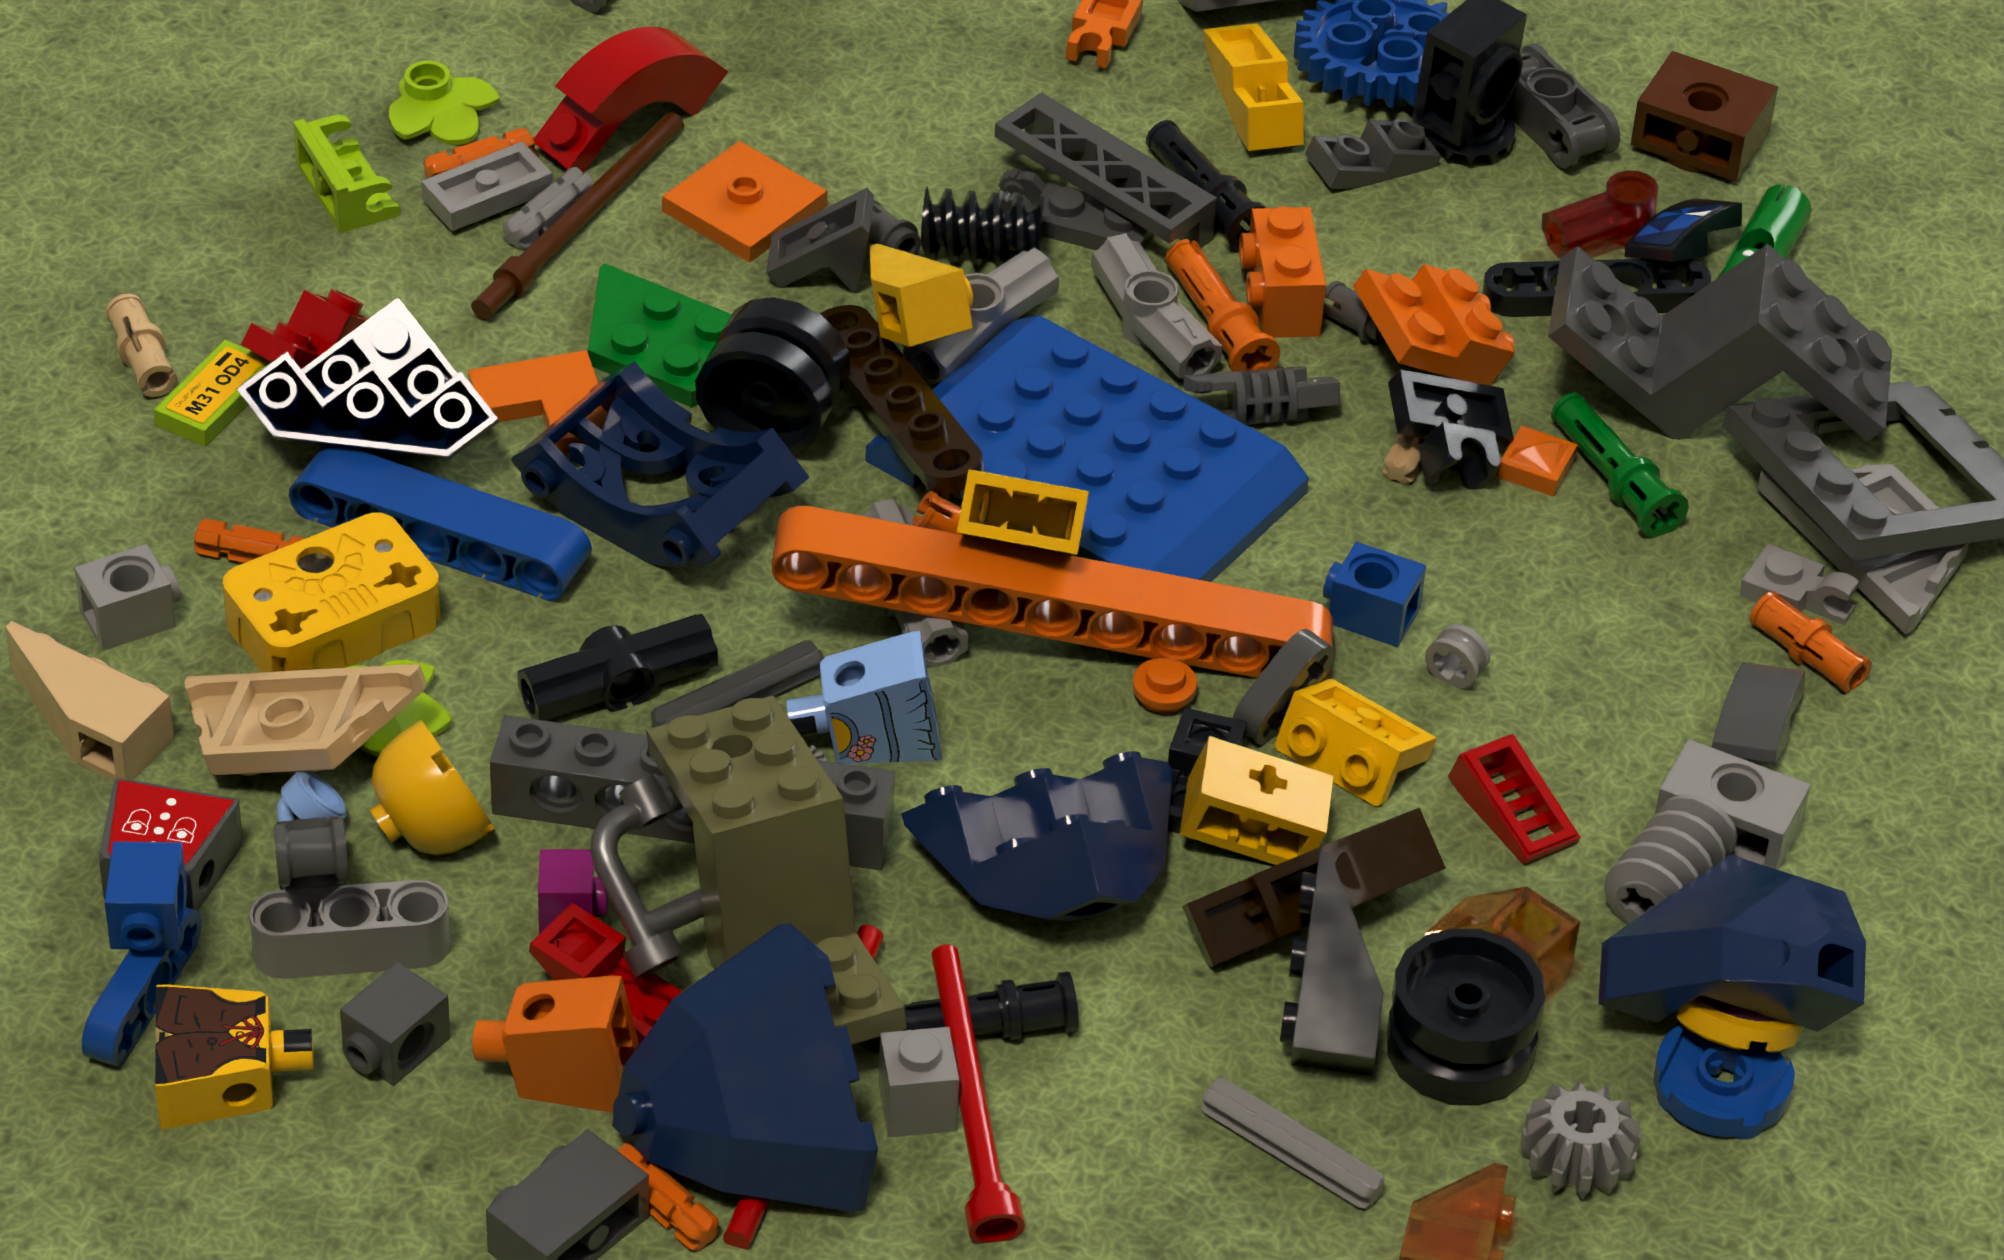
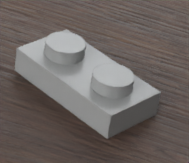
(486, 186)

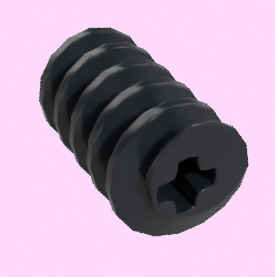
(979, 227)

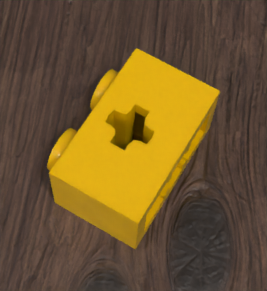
(1255, 803)

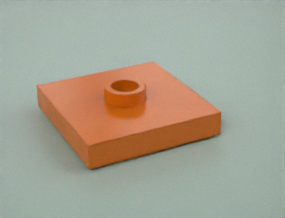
(743, 200)

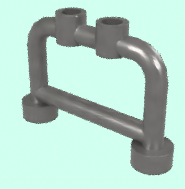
(653, 930)

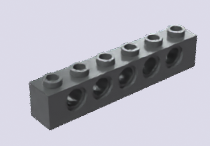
(577, 773)

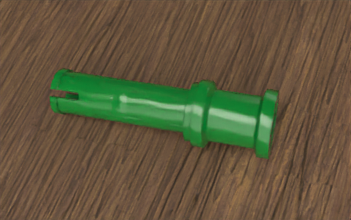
(1633, 480)

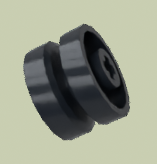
(774, 370)
(1465, 1016)

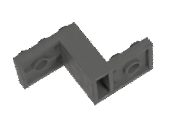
(1721, 343)

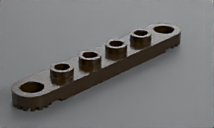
(904, 405)

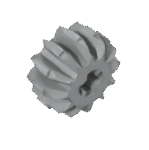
(1580, 1139)

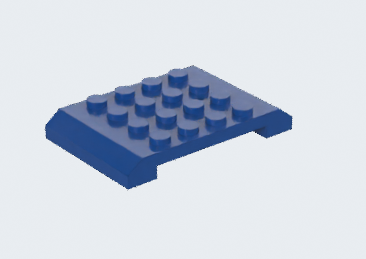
(1163, 471)

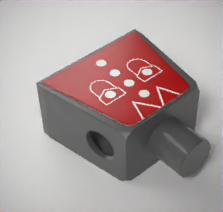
(158, 813)

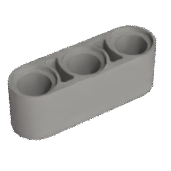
(350, 928)

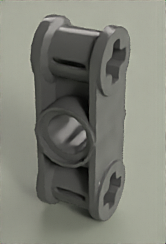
(1560, 111)
(311, 852)

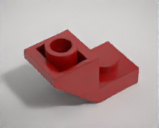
(311, 330)

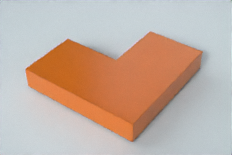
(537, 388)

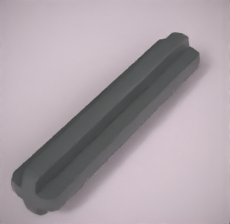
(757, 680)

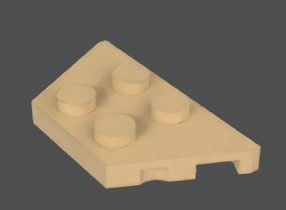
(297, 716)

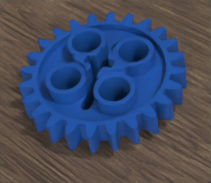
(1366, 46)

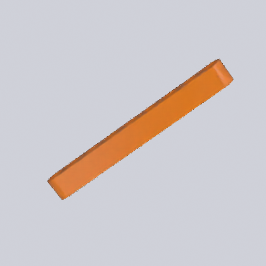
(1037, 591)

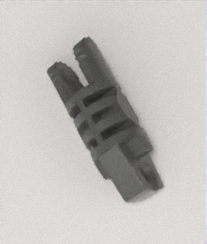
(1268, 393)

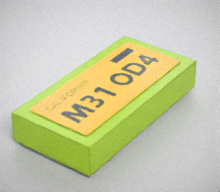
(209, 394)

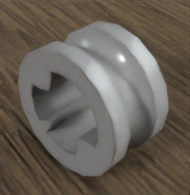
(1471, 652)

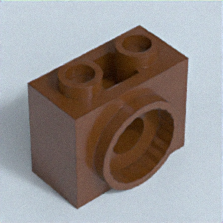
(1703, 116)

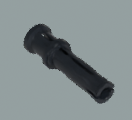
(1174, 149)
(1007, 1009)

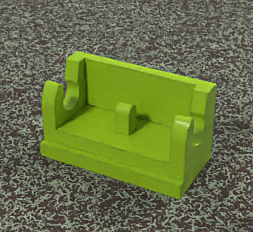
(341, 175)

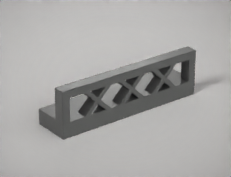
(1109, 170)

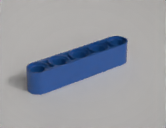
(446, 520)

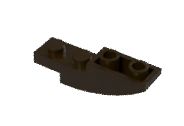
(1268, 901)

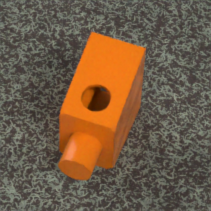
(563, 1041)

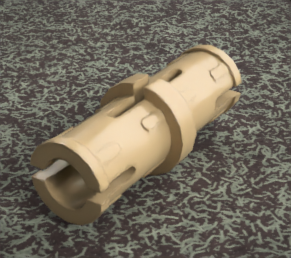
(141, 345)

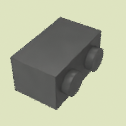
(570, 1206)

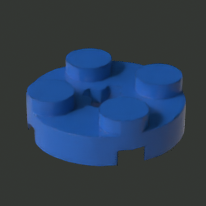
(1719, 1108)

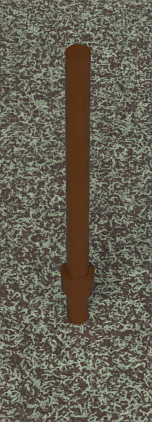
(519, 272)

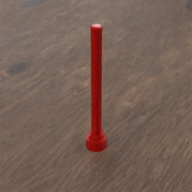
(993, 1210)

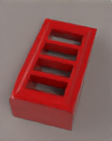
(1473, 781)

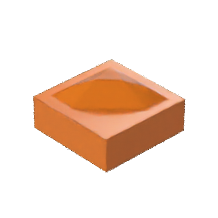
(1537, 460)

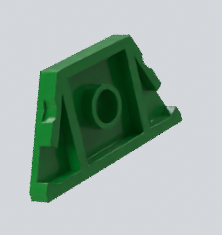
(655, 328)

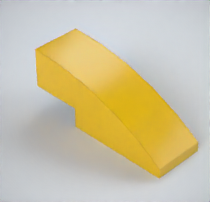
(1255, 86)

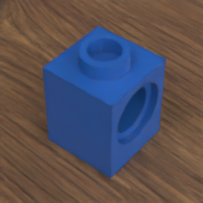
(1375, 593)
(146, 895)

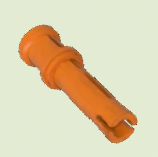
(1229, 321)

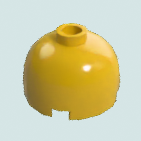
(425, 796)

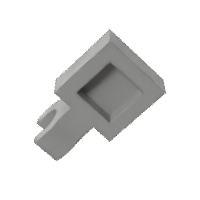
(1800, 584)

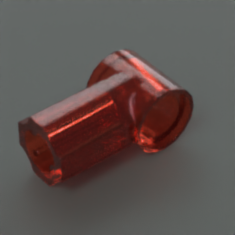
(1605, 217)

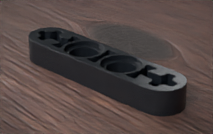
(1641, 273)

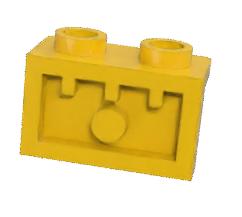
(1351, 739)

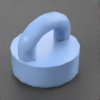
(308, 798)

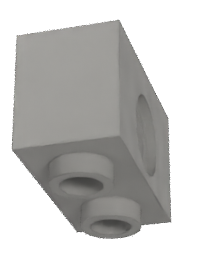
(1759, 801)

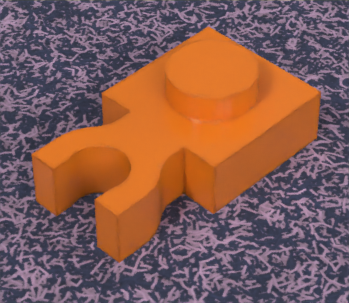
(1101, 24)

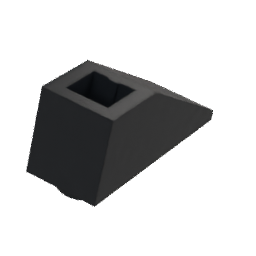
(1339, 991)

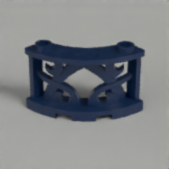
(724, 471)

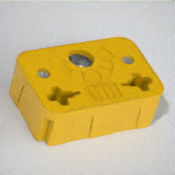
(333, 597)

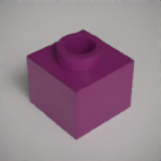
(568, 878)

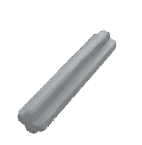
(1293, 1143)

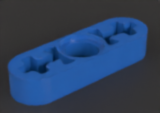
(128, 998)

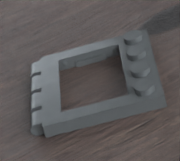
(1783, 443)

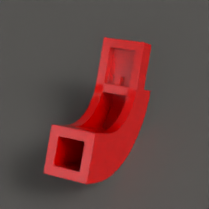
(618, 80)

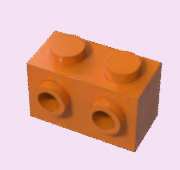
(1284, 271)

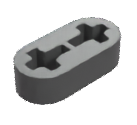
(1298, 664)

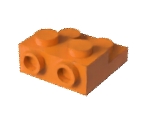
(1437, 322)

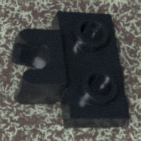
(1458, 419)

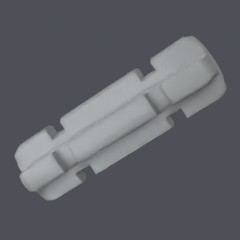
(545, 208)

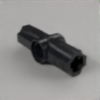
(617, 667)

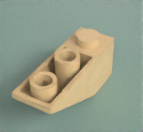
(93, 709)

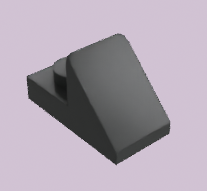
(827, 238)

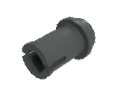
(891, 232)
(1350, 312)

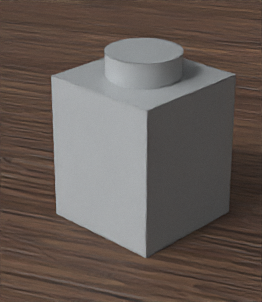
(918, 1082)

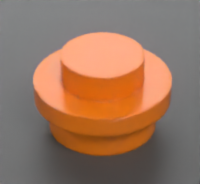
(1164, 685)

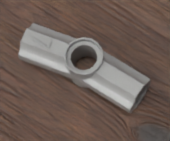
(996, 303)
(1151, 308)

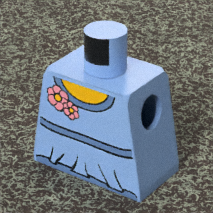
(874, 704)

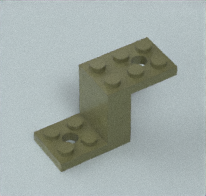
(772, 848)

